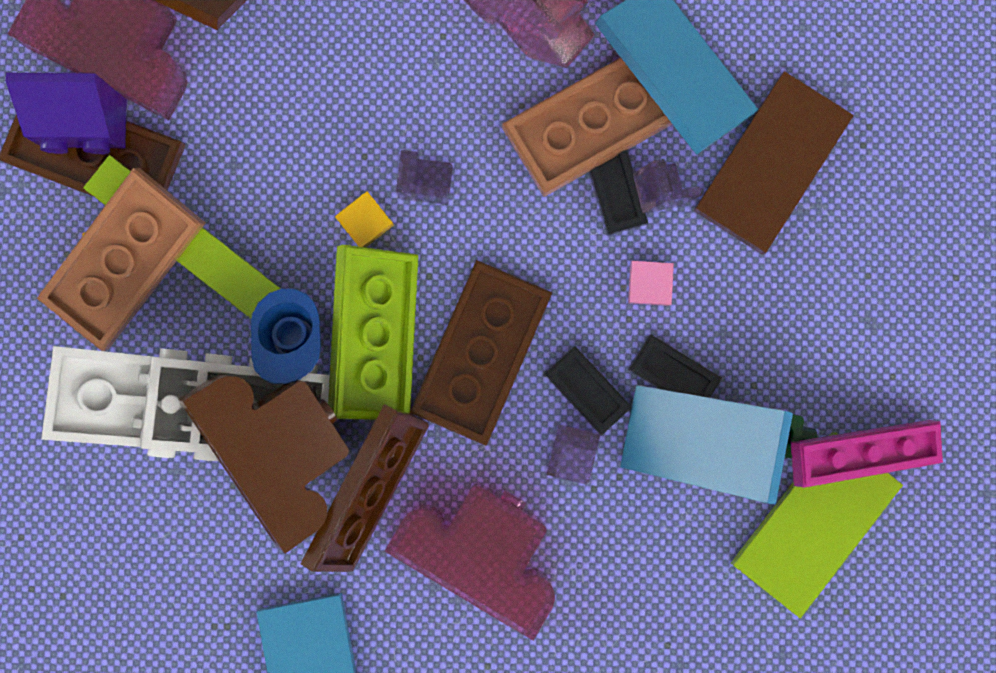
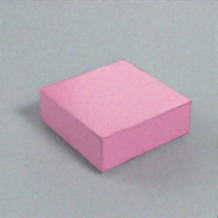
(650, 283)

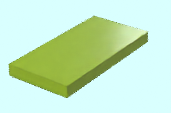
(372, 331)
(812, 536)

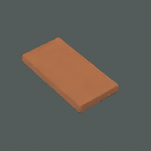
(584, 126)
(121, 259)

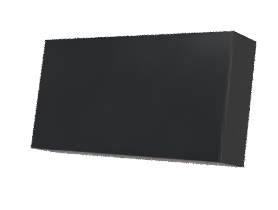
(617, 195)
(672, 370)
(588, 390)

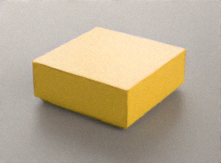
(364, 220)

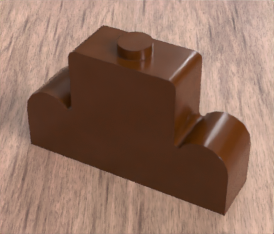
(270, 450)

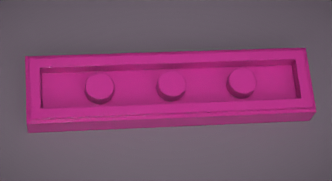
(866, 453)

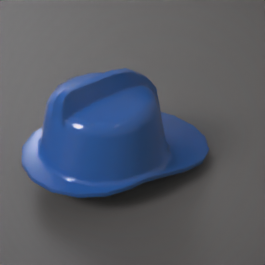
(285, 336)

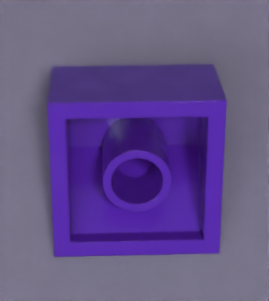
(68, 111)

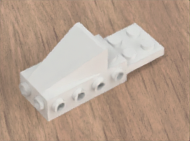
(136, 397)

